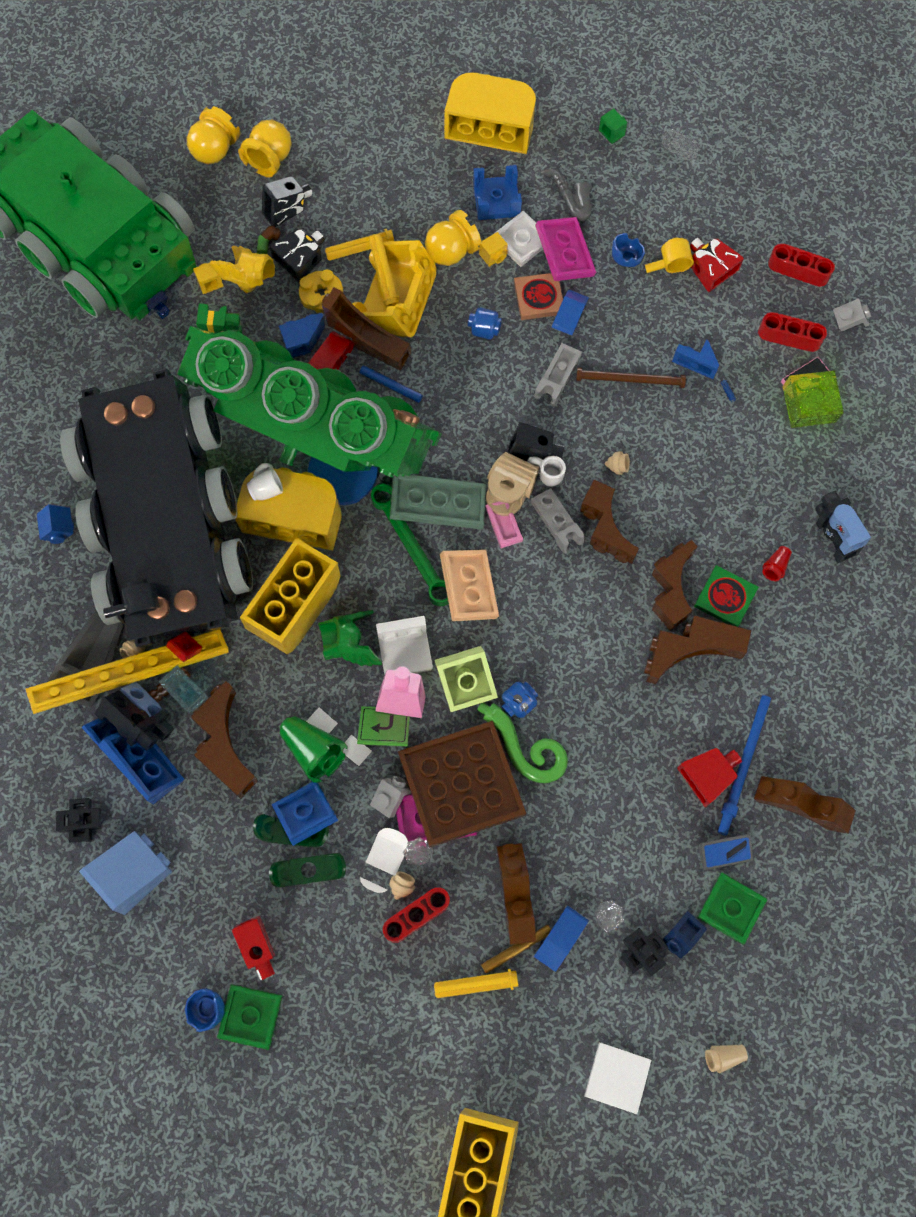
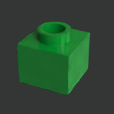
(613, 126)

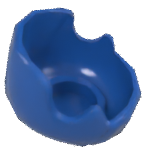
(627, 251)
(204, 1009)

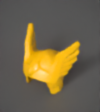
(248, 270)

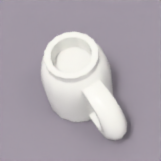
(550, 469)
(264, 483)

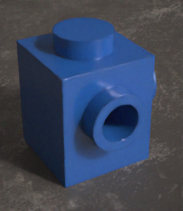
(55, 523)

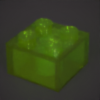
(812, 399)

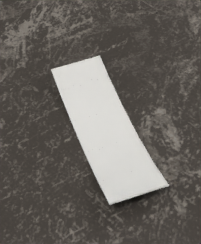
(355, 751)

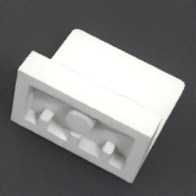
(405, 645)

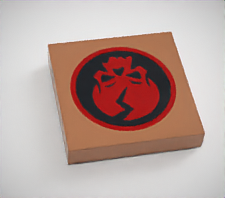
(538, 297)

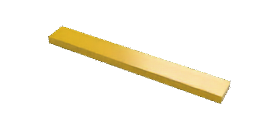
(119, 673)

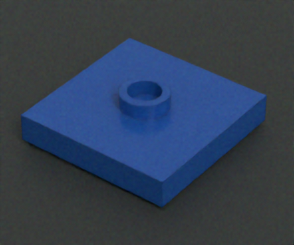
(304, 812)

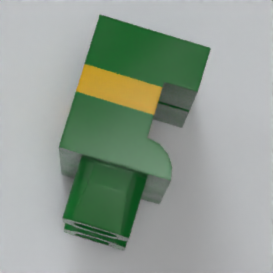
(217, 320)

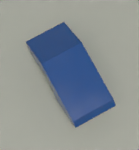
(570, 312)
(561, 938)

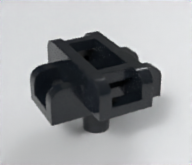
(79, 819)
(644, 951)

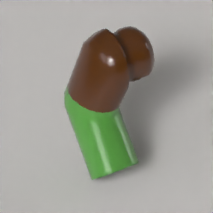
(265, 237)

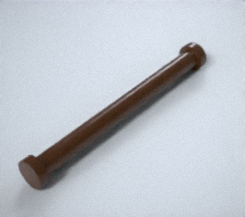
(631, 377)

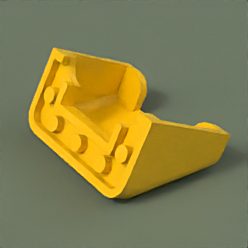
(413, 278)

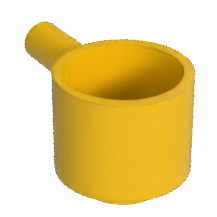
(676, 257)

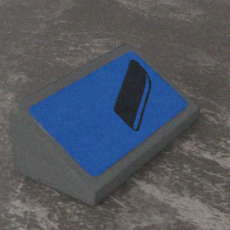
(726, 852)

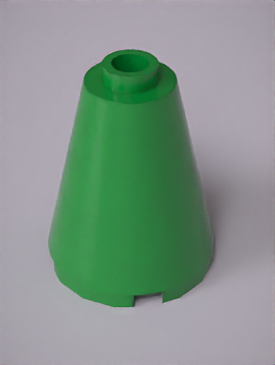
(312, 748)

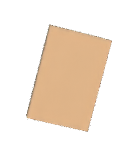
(469, 585)

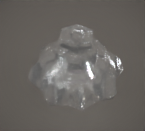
(418, 852)
(609, 916)

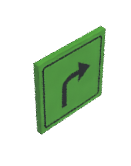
(382, 728)

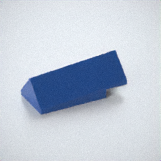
(147, 770)

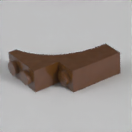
(364, 333)
(701, 638)
(217, 752)

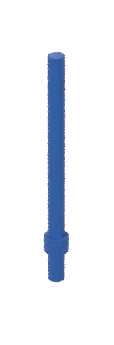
(730, 808)

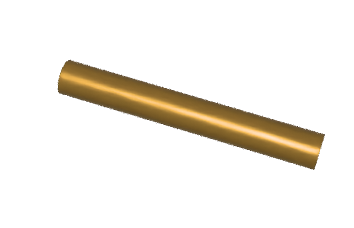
(514, 950)

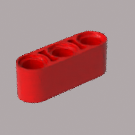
(801, 265)
(781, 334)
(332, 352)
(422, 903)

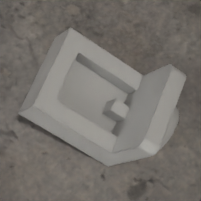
(852, 314)
(390, 795)

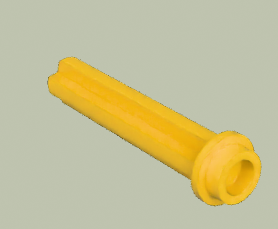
(355, 246)
(383, 271)
(476, 984)

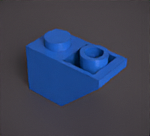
(302, 335)

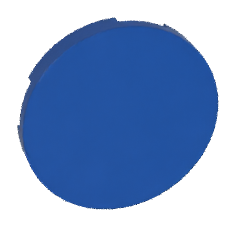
(348, 486)

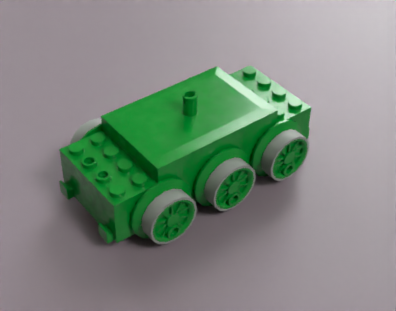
(89, 217)
(305, 406)

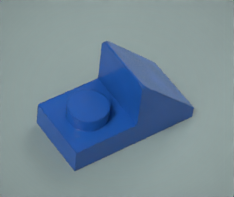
(702, 363)

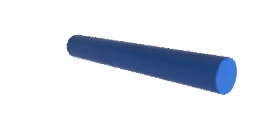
(391, 384)

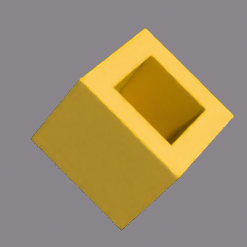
(493, 249)
(207, 278)

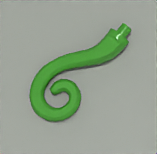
(507, 730)

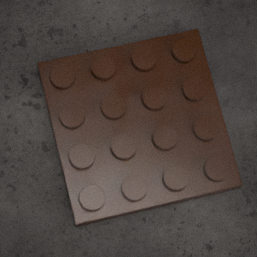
(461, 784)

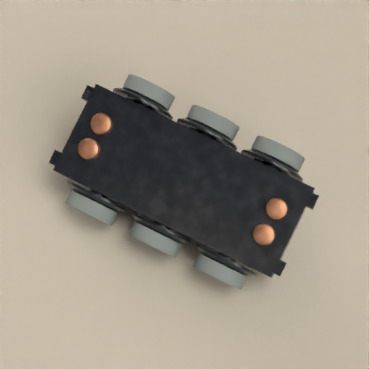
(157, 506)

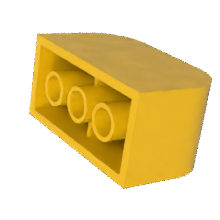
(490, 112)
(303, 511)
(292, 597)
(479, 1165)

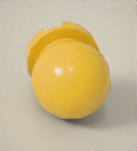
(212, 136)
(266, 147)
(451, 239)

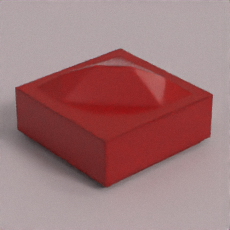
(184, 646)

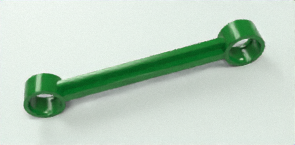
(411, 545)

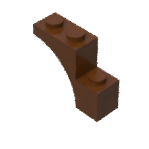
(606, 535)
(672, 606)
(800, 799)
(516, 894)

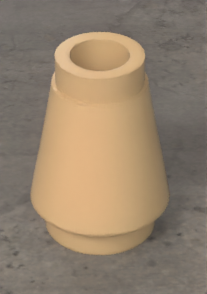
(725, 1057)

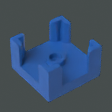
(497, 196)

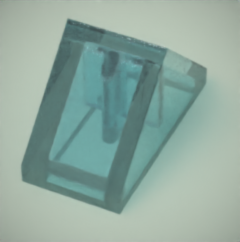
(183, 690)

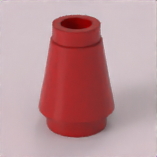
(777, 564)

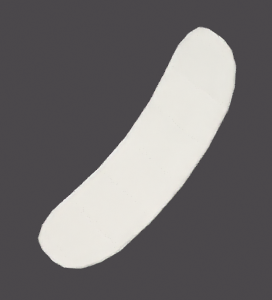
(386, 855)

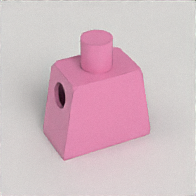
(401, 693)

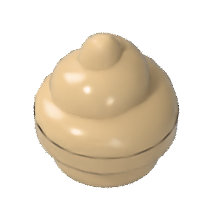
(618, 463)
(130, 649)
(402, 885)

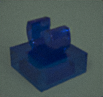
(157, 305)

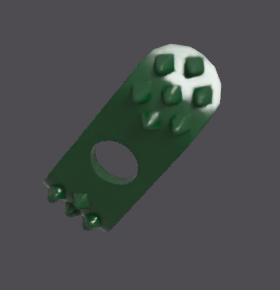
(271, 830)
(289, 872)

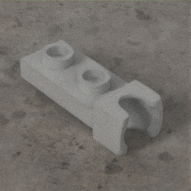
(558, 373)
(557, 519)

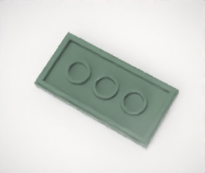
(438, 501)

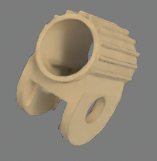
(511, 483)

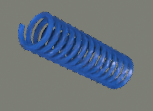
(731, 395)

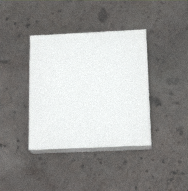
(521, 238)
(617, 1078)

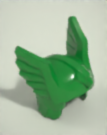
(342, 639)

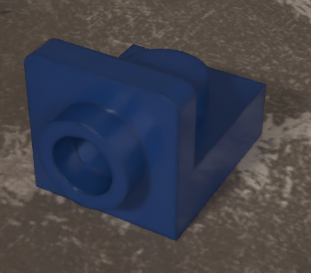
(684, 935)

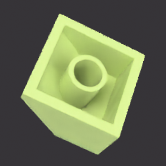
(466, 678)

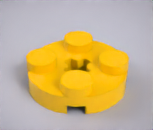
(314, 281)

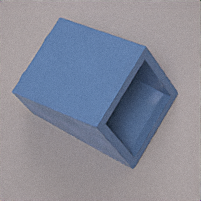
(127, 872)

